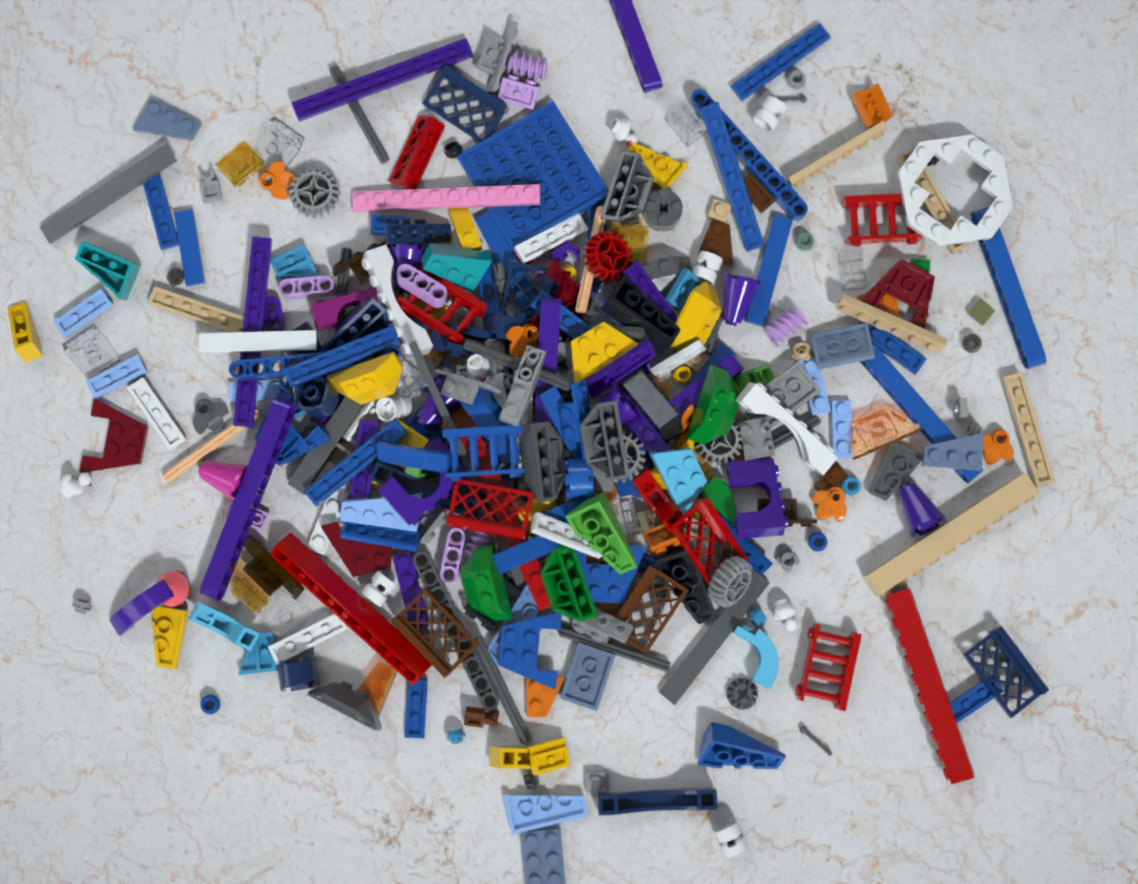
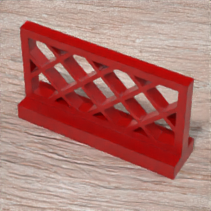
(485, 526)
(717, 529)

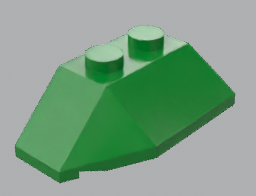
(714, 408)
(485, 585)
(567, 585)

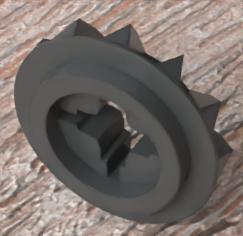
(743, 703)

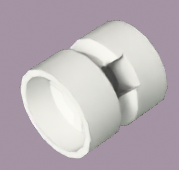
(771, 111)
(707, 266)
(393, 407)
(376, 595)
(727, 833)

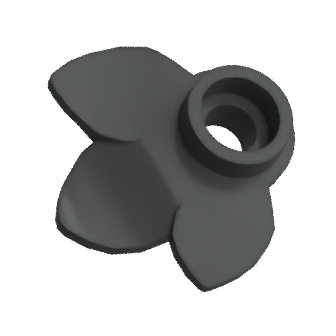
(211, 418)

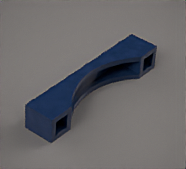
(413, 485)
(657, 800)

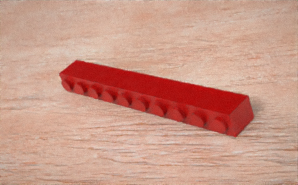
(531, 569)
(350, 608)
(930, 686)

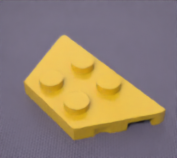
(597, 349)

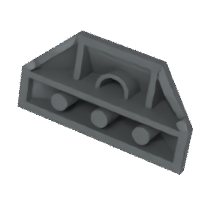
(628, 188)
(665, 271)
(604, 441)
(543, 461)
(349, 702)

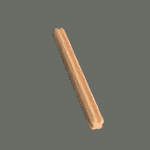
(587, 277)
(203, 450)

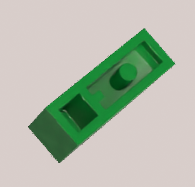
(720, 498)

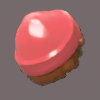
(179, 586)

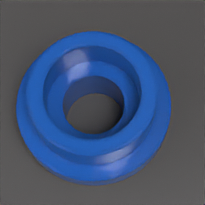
(821, 537)
(204, 704)

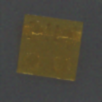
(240, 163)
(637, 239)
(241, 590)

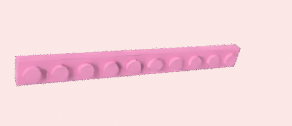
(446, 198)

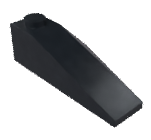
(681, 568)

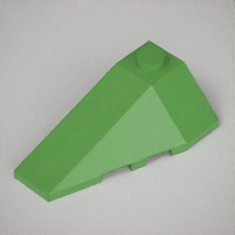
(599, 526)

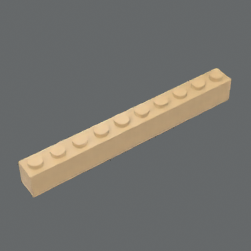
(950, 534)

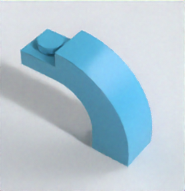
(225, 625)
(767, 655)

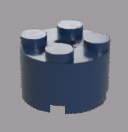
(502, 323)
(316, 397)
(298, 674)

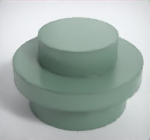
(804, 241)

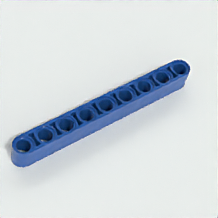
(757, 160)
(1011, 297)
(268, 363)
(911, 404)

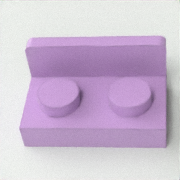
(519, 91)

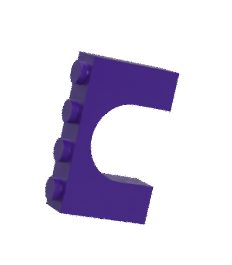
(763, 475)
(412, 508)

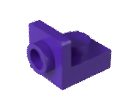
(562, 252)

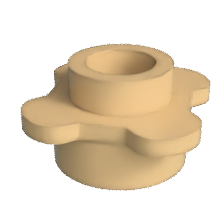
(801, 347)

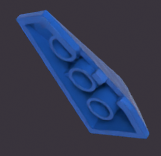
(486, 413)
(728, 746)

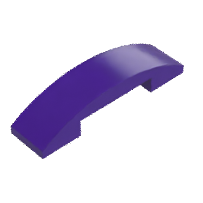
(140, 606)

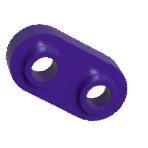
(275, 315)

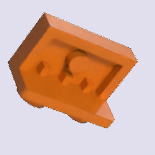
(872, 106)
(660, 539)

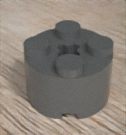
(662, 200)

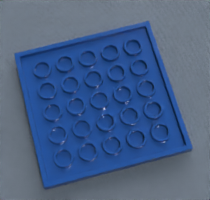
(535, 152)

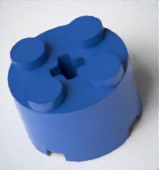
(578, 478)

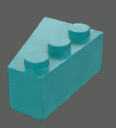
(456, 265)
(111, 269)

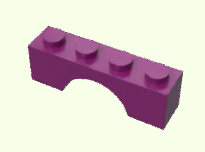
(326, 312)

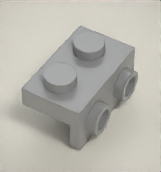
(756, 438)
(430, 522)

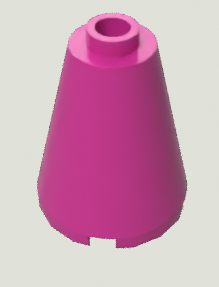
(223, 476)

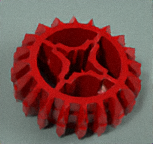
(612, 249)

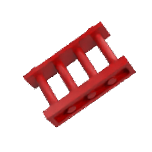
(871, 203)
(459, 298)
(847, 661)

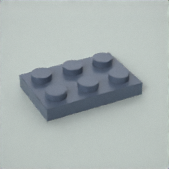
(842, 346)
(587, 676)
(543, 856)

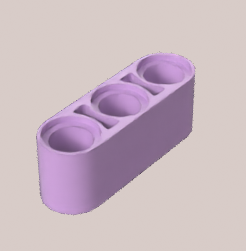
(416, 278)
(298, 284)
(453, 546)

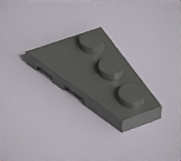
(893, 470)

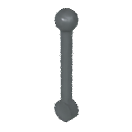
(802, 99)
(803, 729)

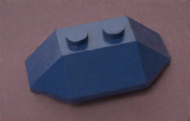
(363, 320)

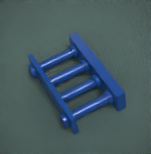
(473, 435)

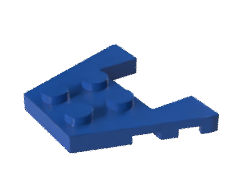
(295, 443)
(605, 582)
(521, 645)

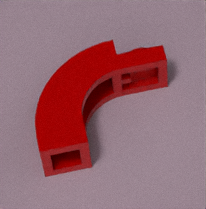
(656, 500)

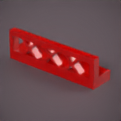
(419, 153)

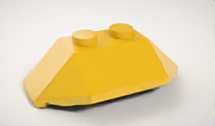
(697, 316)
(368, 379)

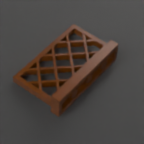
(636, 595)
(425, 647)

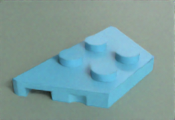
(680, 475)

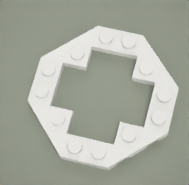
(995, 185)

